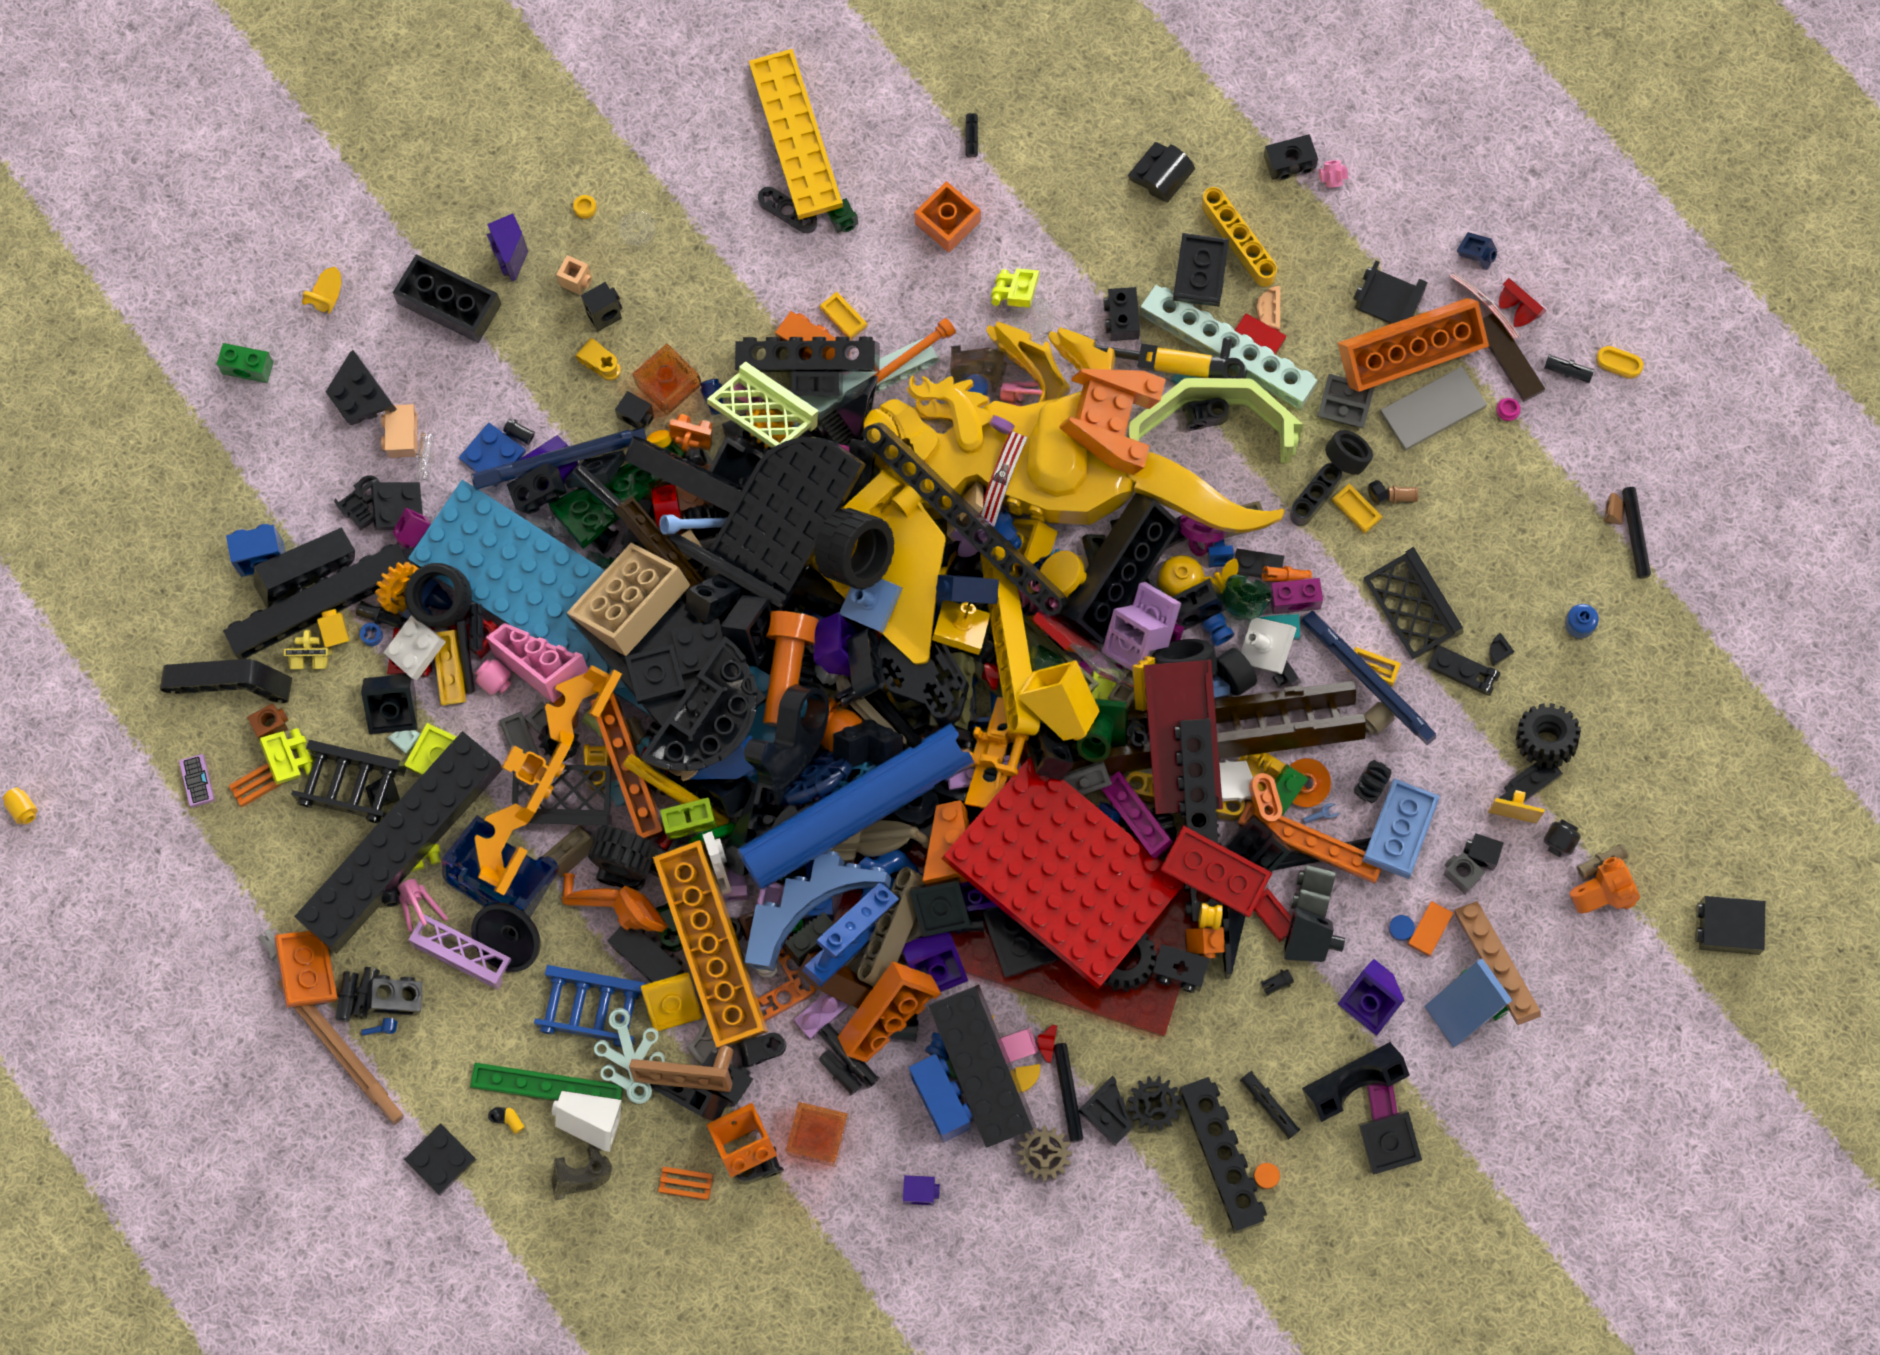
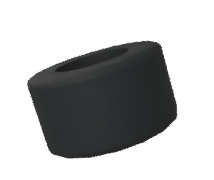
(1236, 671)

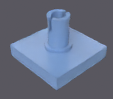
(872, 605)

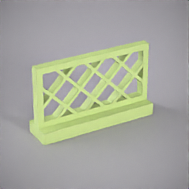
(775, 398)

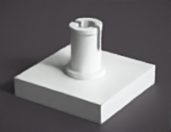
(1268, 644)

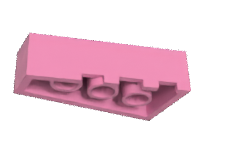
(535, 659)

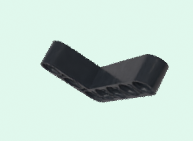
(227, 676)

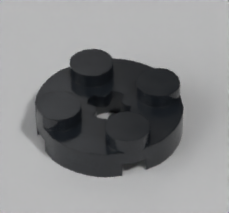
(918, 815)

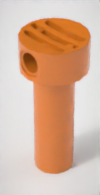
(791, 634)

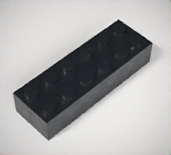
(1120, 566)
(982, 1066)

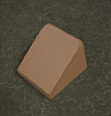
(1614, 509)

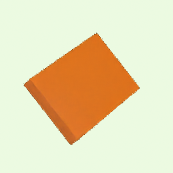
(305, 969)

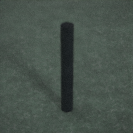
(465, 656)

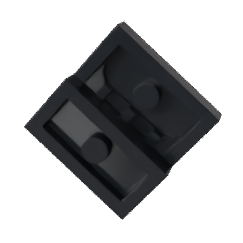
(1259, 844)

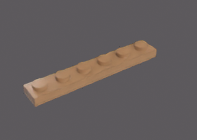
(1492, 951)

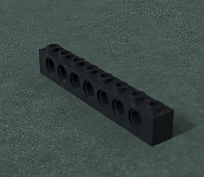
(1206, 806)

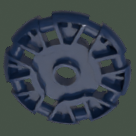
(817, 779)

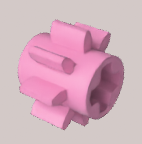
(1333, 173)

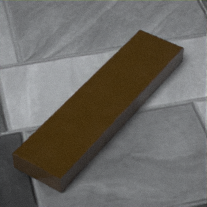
(1511, 359)

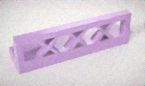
(456, 960)

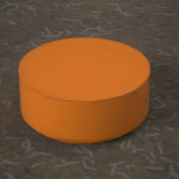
(1266, 1176)

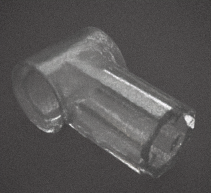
(550, 525)

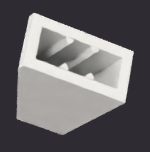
(588, 1117)

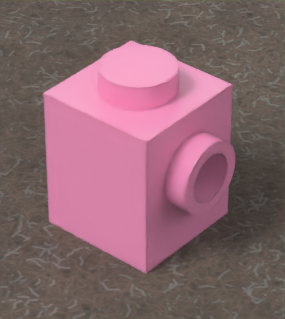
(1020, 1044)

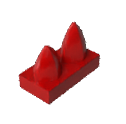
(1527, 310)

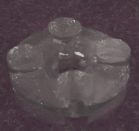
(1039, 309)

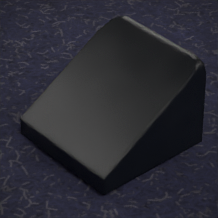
(392, 794)

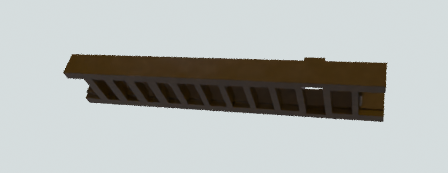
(1264, 738)

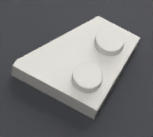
(717, 859)

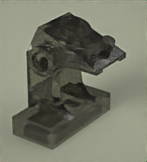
(976, 362)
(570, 1180)

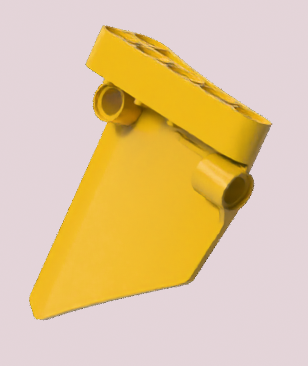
(914, 563)

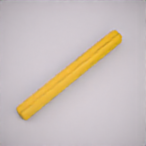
(667, 785)

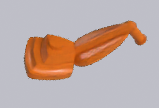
(630, 905)

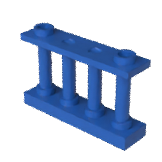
(849, 934)
(583, 982)

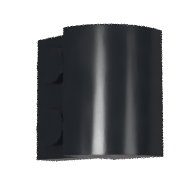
(1162, 171)

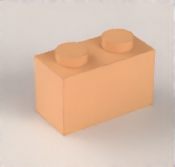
(400, 431)

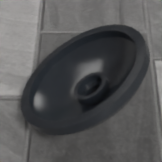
(508, 932)

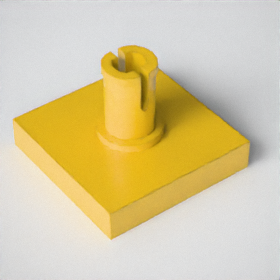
(961, 626)

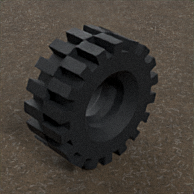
(1552, 721)

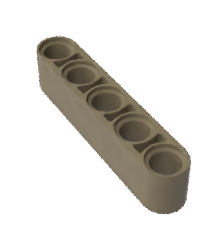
(890, 929)

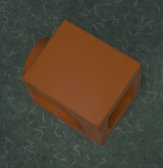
(259, 718)

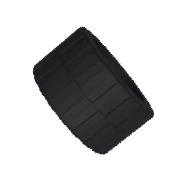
(837, 541)

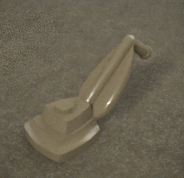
(879, 840)

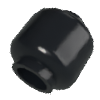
(1562, 838)

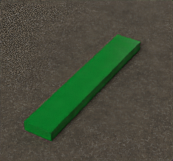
(537, 1084)

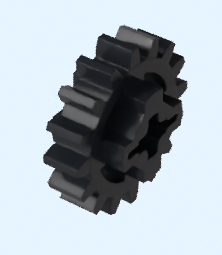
(1144, 1097)

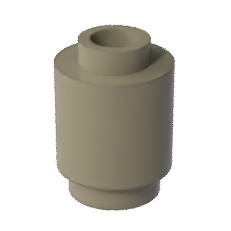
(1378, 718)

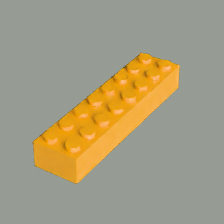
(710, 944)

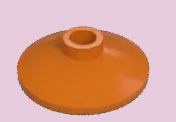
(1321, 782)

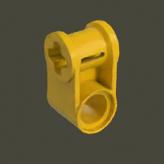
(597, 358)
(597, 757)

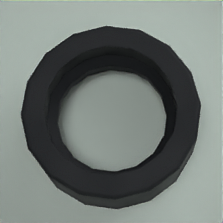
(1339, 448)

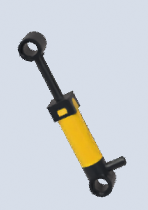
(1182, 362)

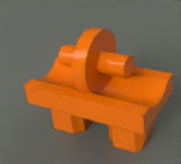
(691, 435)

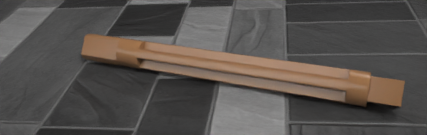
(348, 1060)

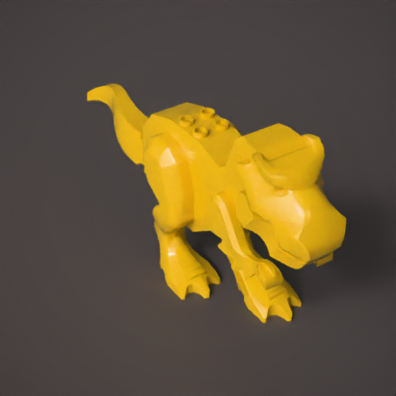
(1054, 473)

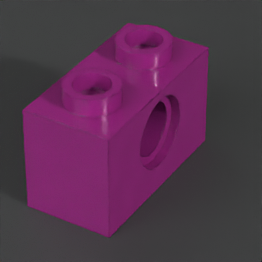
(1296, 596)

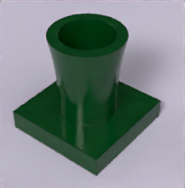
(1105, 732)

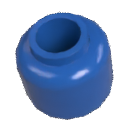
(1581, 621)

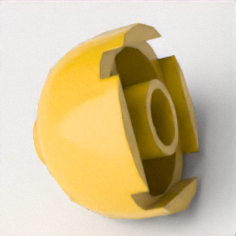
(1179, 574)

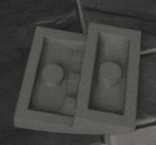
(1343, 403)

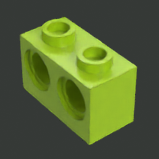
(688, 818)

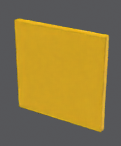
(1516, 808)

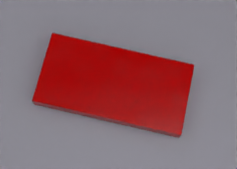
(1216, 871)

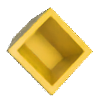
(1061, 700)

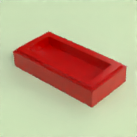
(1261, 333)
(1273, 915)

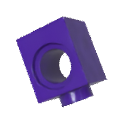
(920, 1190)

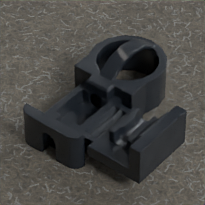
(355, 503)

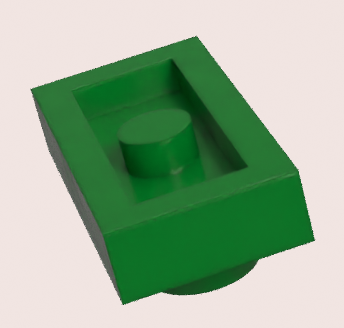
(1289, 785)

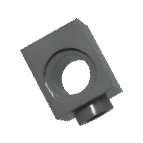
(1464, 884)

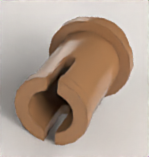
(1402, 494)

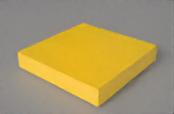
(671, 1002)

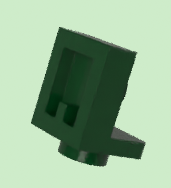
(843, 218)

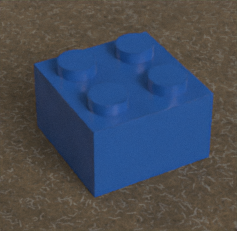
(253, 547)

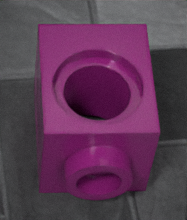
(410, 528)

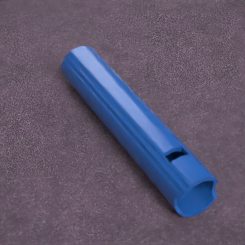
(854, 807)

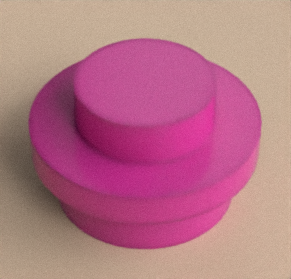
(1508, 409)

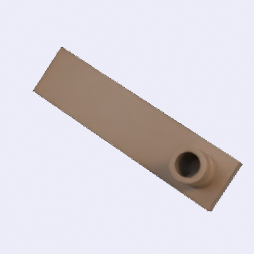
(686, 1075)

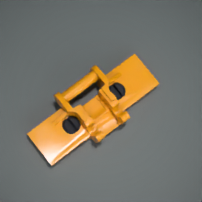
(988, 758)

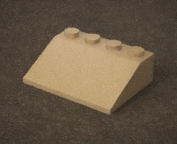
(629, 598)

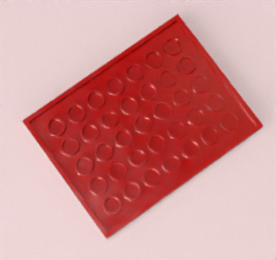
(1063, 872)

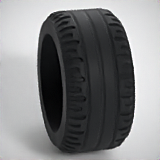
(414, 590)
(1186, 651)

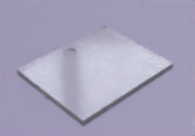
(1093, 656)

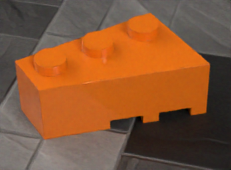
(948, 825)

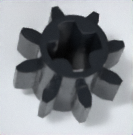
(987, 651)

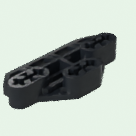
(921, 680)

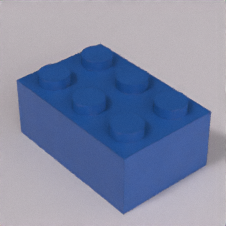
(941, 1097)

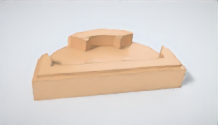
(1269, 307)

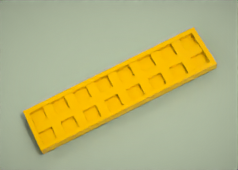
(795, 134)

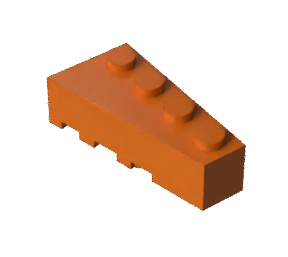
(886, 1009)

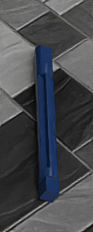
(557, 458)
(1369, 677)

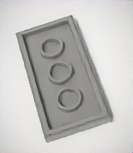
(1433, 408)

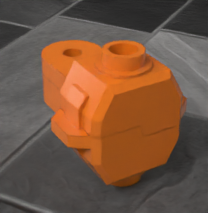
(1611, 886)

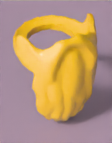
(324, 291)

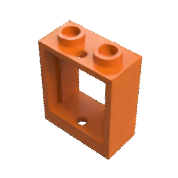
(725, 1132)

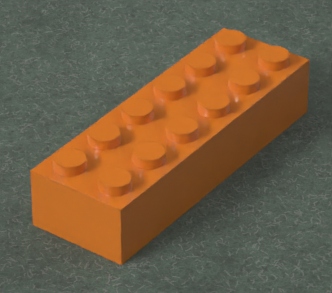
(1413, 344)

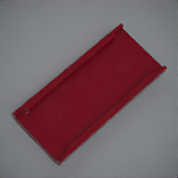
(1173, 695)

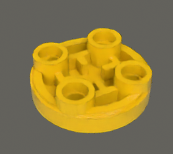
(1064, 571)

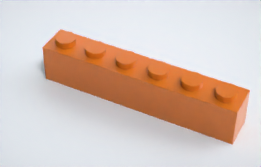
(634, 788)

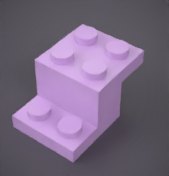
(1141, 626)

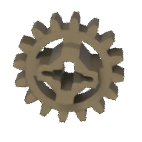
(1032, 1153)

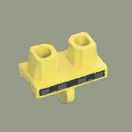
(318, 654)

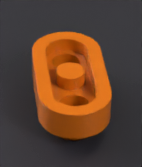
(1265, 799)

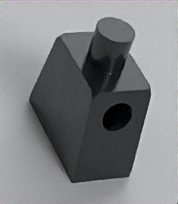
(1310, 937)

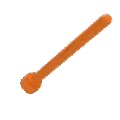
(943, 330)

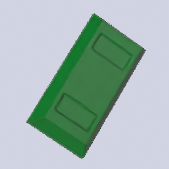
(720, 832)

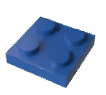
(490, 450)

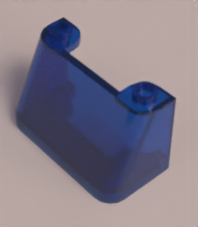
(462, 870)

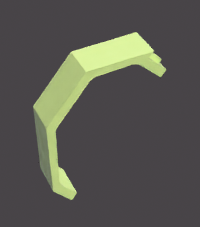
(1235, 392)

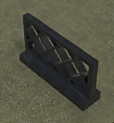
(1432, 593)
(568, 815)

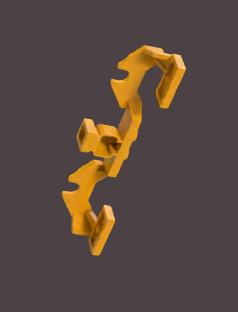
(533, 769)

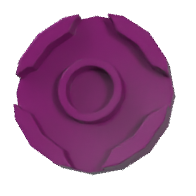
(1199, 532)

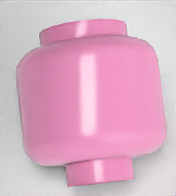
(493, 677)

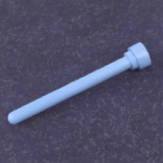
(670, 524)

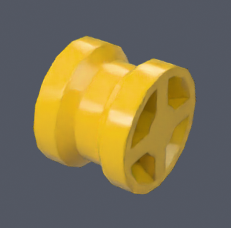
(1210, 916)

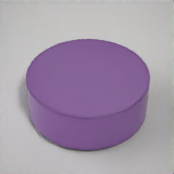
(1001, 425)

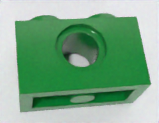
(245, 363)

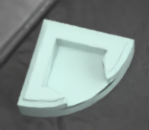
(405, 740)

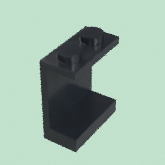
(1388, 296)

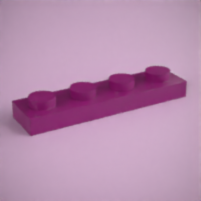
(1137, 815)

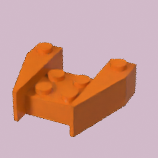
(1105, 414)

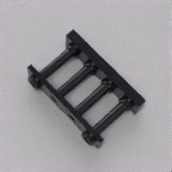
(343, 758)

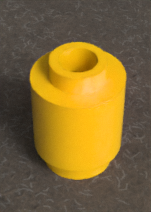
(19, 806)

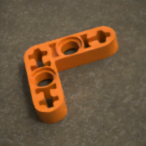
(791, 987)

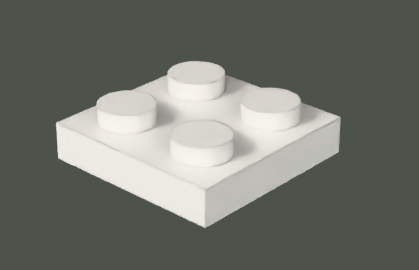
(414, 647)

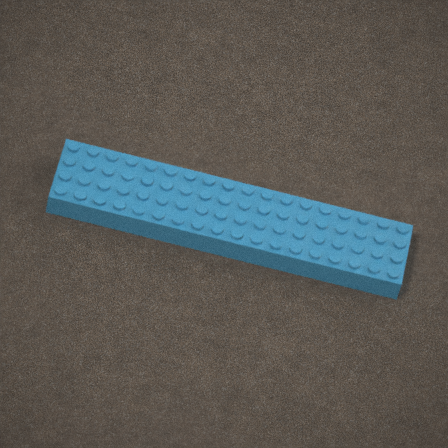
(529, 579)

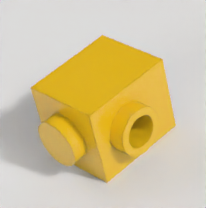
(333, 628)

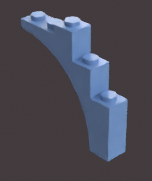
(774, 923)

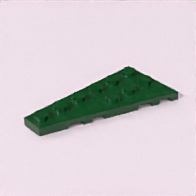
(588, 517)

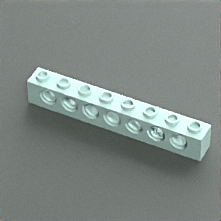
(1294, 394)

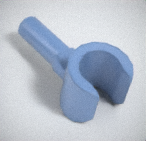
(1321, 814)

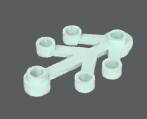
(624, 1060)

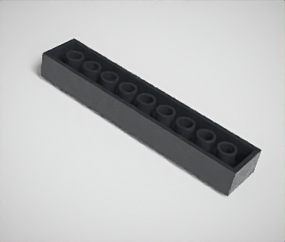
(399, 842)

